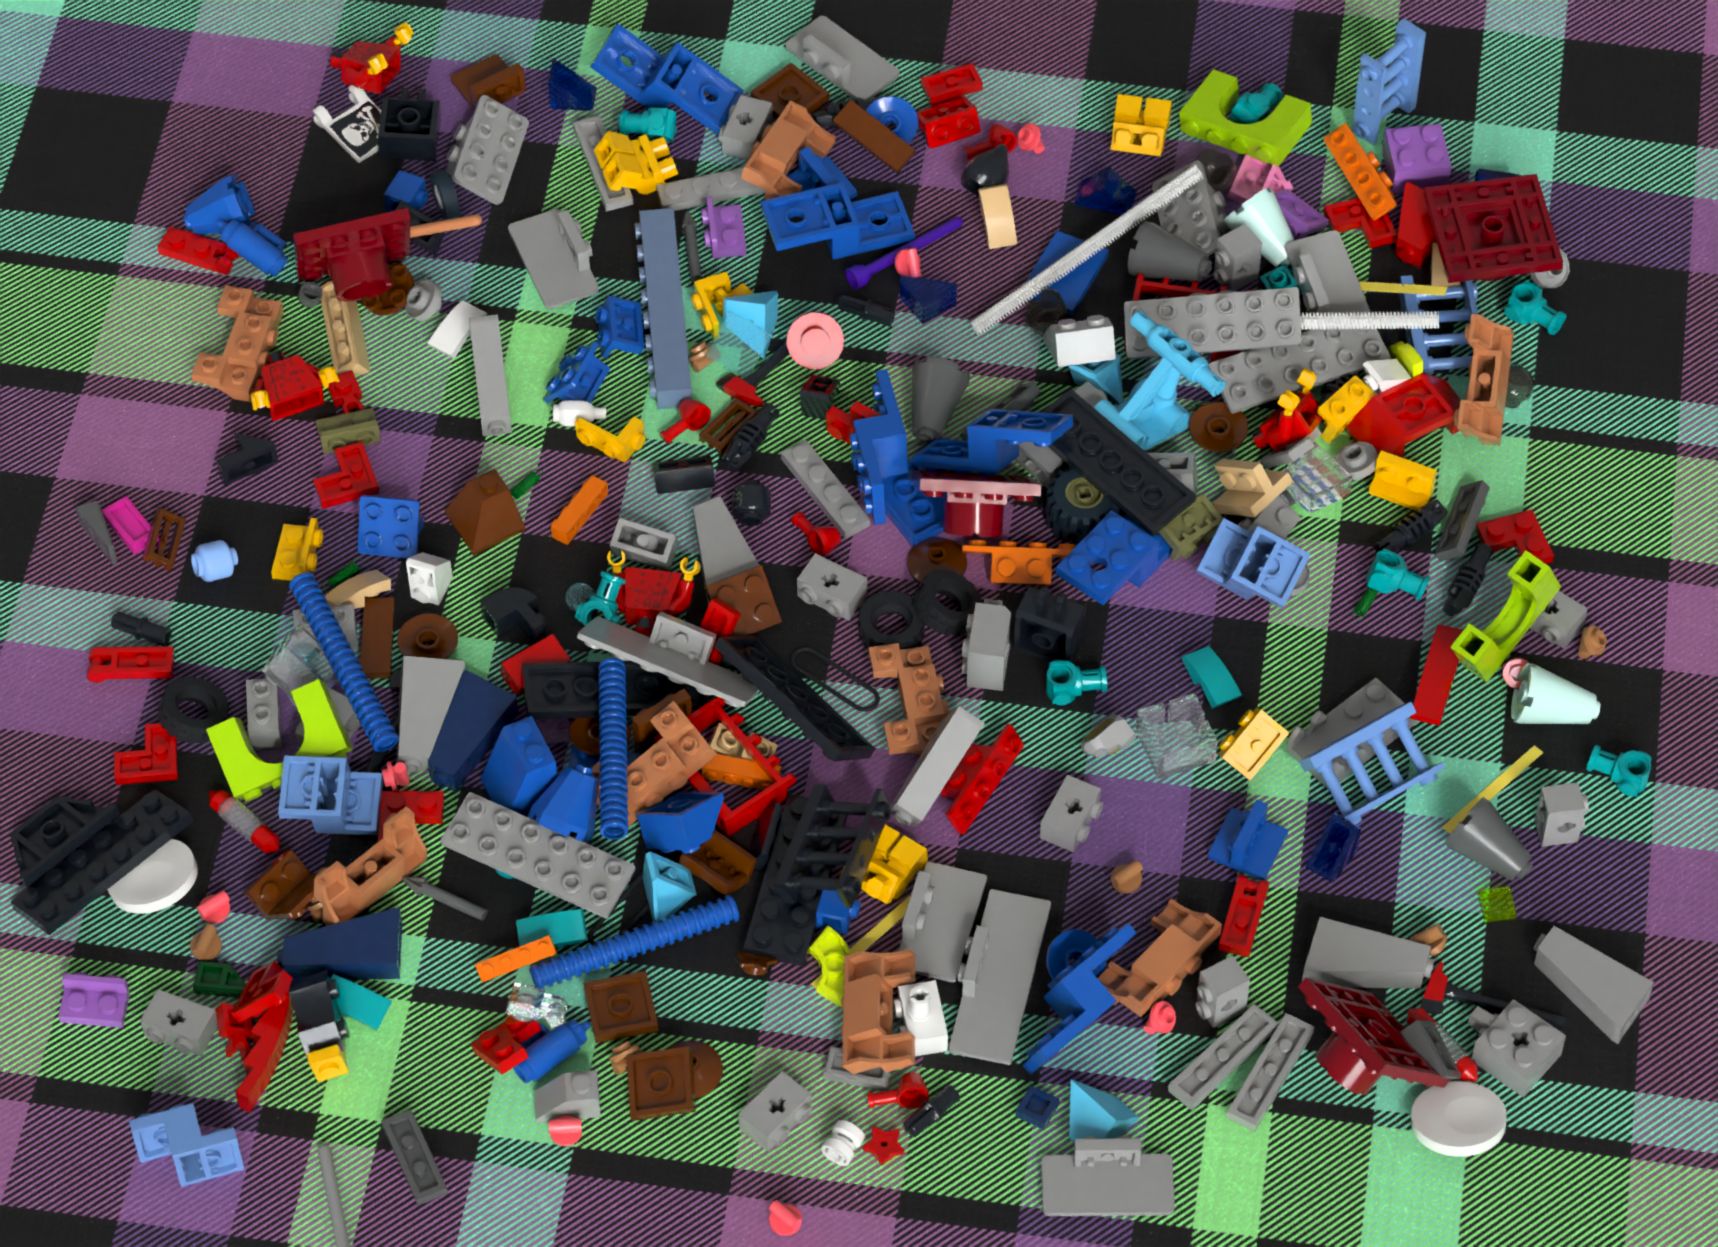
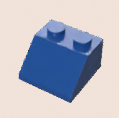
(681, 821)

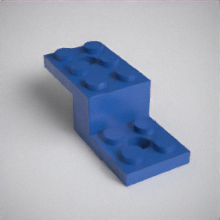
(665, 79)
(837, 220)
(993, 441)
(879, 447)
(1122, 549)
(1078, 997)

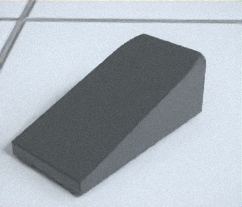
(94, 525)
(1428, 1043)

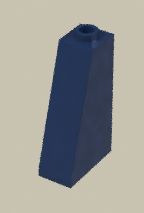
(469, 729)
(350, 949)

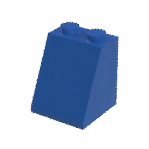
(519, 767)

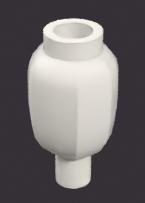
(569, 410)

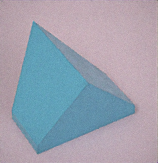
(758, 307)
(1102, 375)
(666, 885)
(1097, 1113)

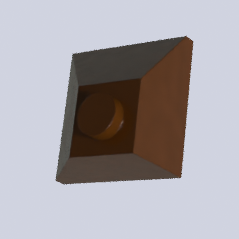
(485, 513)

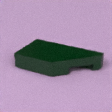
(218, 980)

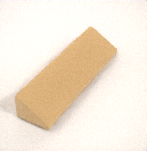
(344, 333)

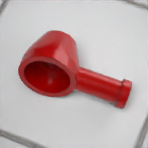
(997, 135)
(693, 417)
(820, 539)
(909, 1093)

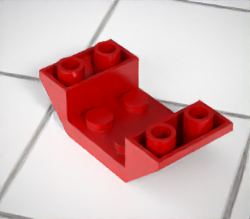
(1405, 414)

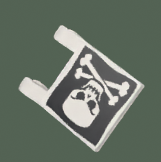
(356, 128)

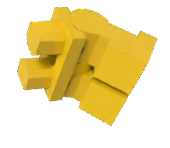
(1140, 129)
(634, 162)
(893, 865)

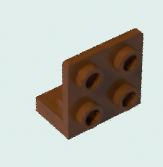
(490, 78)
(282, 888)

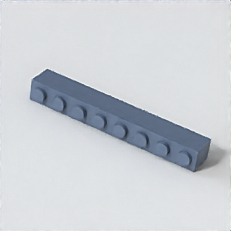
(665, 308)

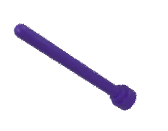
(860, 275)

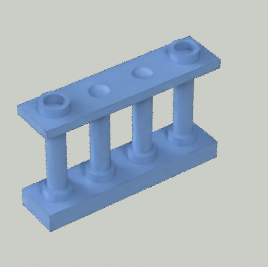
(1402, 77)
(1422, 341)
(1372, 733)

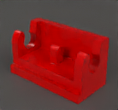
(544, 651)

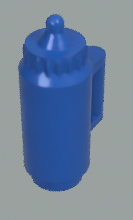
(255, 245)
(550, 1049)

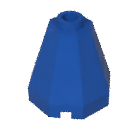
(222, 202)
(569, 803)

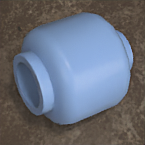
(214, 560)

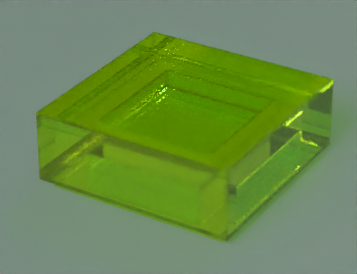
(1497, 904)

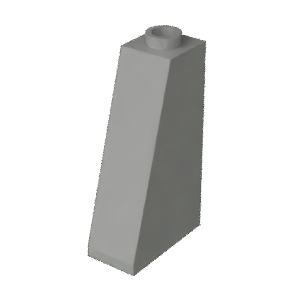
(490, 375)
(1042, 461)
(720, 542)
(424, 700)
(935, 766)
(1365, 958)
(1593, 981)

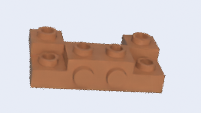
(780, 150)
(247, 345)
(1485, 400)
(918, 692)
(666, 763)
(356, 887)
(1166, 961)
(869, 1011)

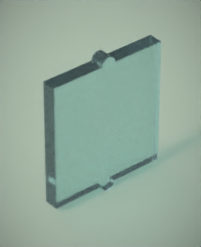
(738, 345)

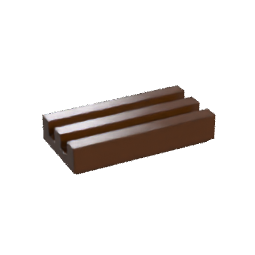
(731, 428)
(157, 557)

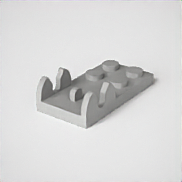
(1354, 712)

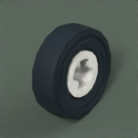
(445, 194)

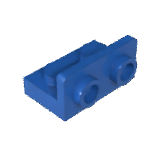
(620, 326)

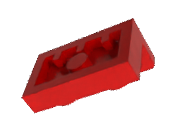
(949, 121)

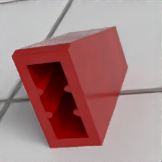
(1415, 228)

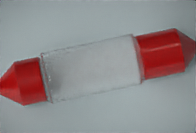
(244, 821)
(1461, 1057)

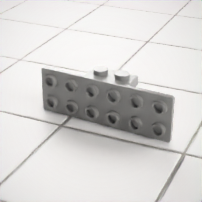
(1221, 320)
(1268, 372)
(673, 650)
(538, 855)
(998, 976)

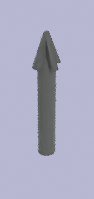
(689, 229)
(420, 886)

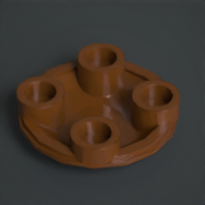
(396, 296)

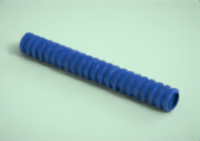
(343, 662)
(613, 749)
(634, 942)

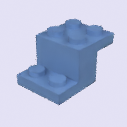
(1252, 563)
(330, 795)
(179, 1134)

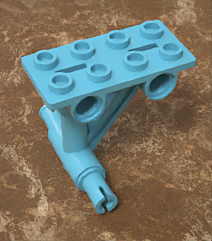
(1151, 409)

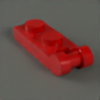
(197, 250)
(131, 663)
(1243, 916)

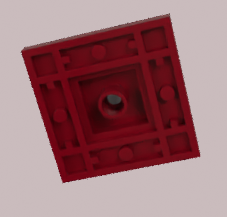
(1493, 228)
(354, 253)
(975, 501)
(1364, 1040)

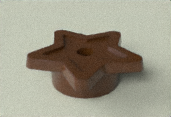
(755, 964)

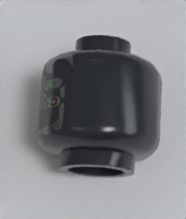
(751, 503)

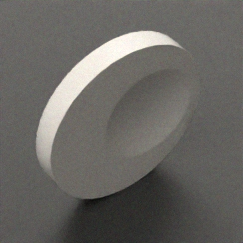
(157, 880)
(1458, 1119)

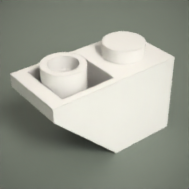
(1384, 374)
(428, 577)

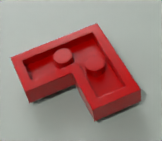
(1353, 215)
(841, 424)
(353, 480)
(1516, 531)
(153, 764)
(425, 804)
(264, 988)
(502, 1045)

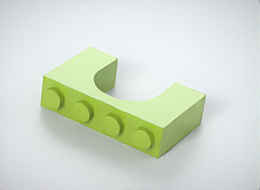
(1264, 140)
(1531, 592)
(249, 773)

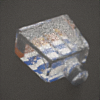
(1316, 481)

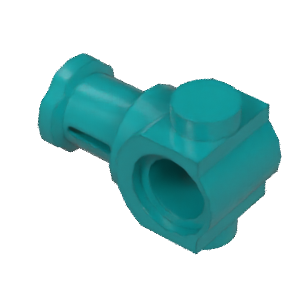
(1256, 106)
(653, 123)
(1528, 307)
(1390, 573)
(602, 600)
(1073, 681)
(1622, 769)

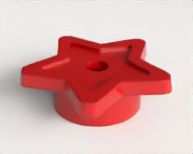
(882, 1153)

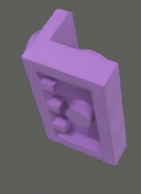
(1299, 215)
(725, 230)
(94, 1000)

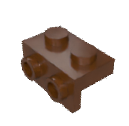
(720, 864)

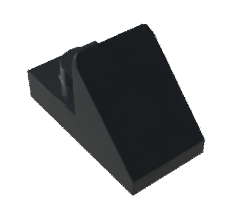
(818, 396)
(252, 456)

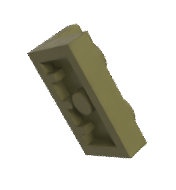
(348, 430)
(1191, 528)

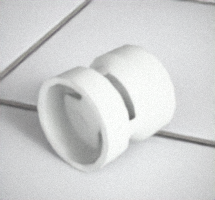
(842, 1143)

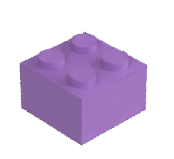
(1416, 156)

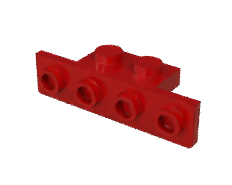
(979, 776)

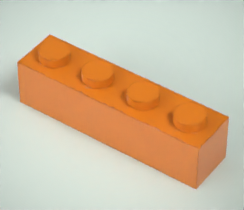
(579, 509)
(738, 772)
(516, 958)

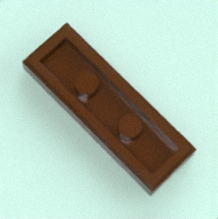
(874, 136)
(377, 637)

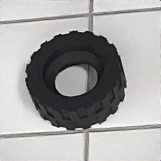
(890, 603)
(937, 615)
(196, 691)

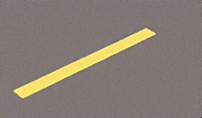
(1406, 288)
(1496, 786)
(878, 931)

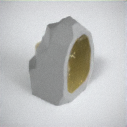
(1108, 737)

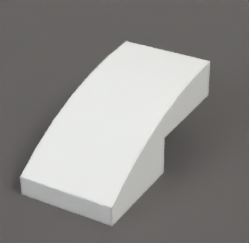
(454, 329)

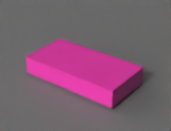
(128, 524)

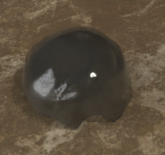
(1219, 169)
(1046, 311)
(1519, 386)

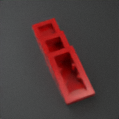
(1437, 677)
(269, 1041)

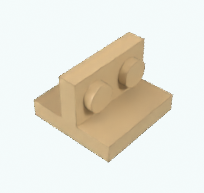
(1248, 487)

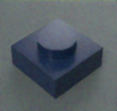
(1037, 1107)

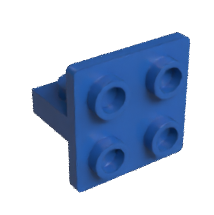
(819, 172)
(578, 376)
(389, 526)
(1248, 841)

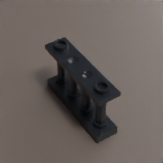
(813, 829)

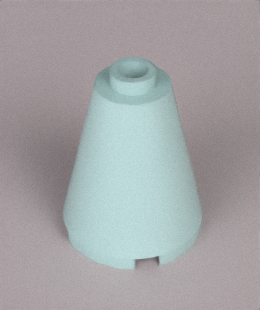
(1267, 222)
(1551, 699)

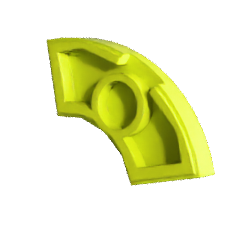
(1407, 358)
(830, 952)

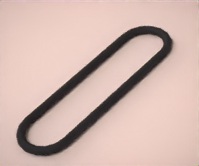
(862, 683)
(635, 919)

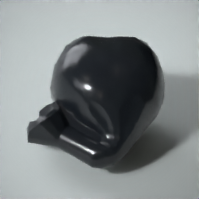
(986, 170)

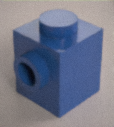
(406, 188)
(833, 912)

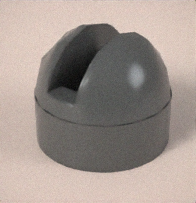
(310, 294)

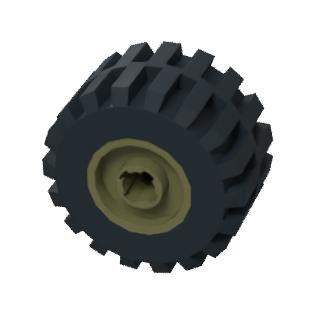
(1074, 506)

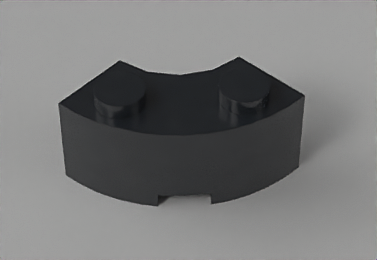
(318, 1012)

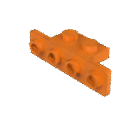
(1361, 171)
(1019, 564)

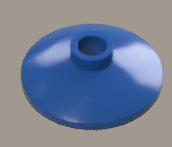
(896, 111)
(1070, 944)

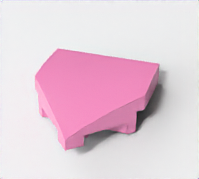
(1254, 177)

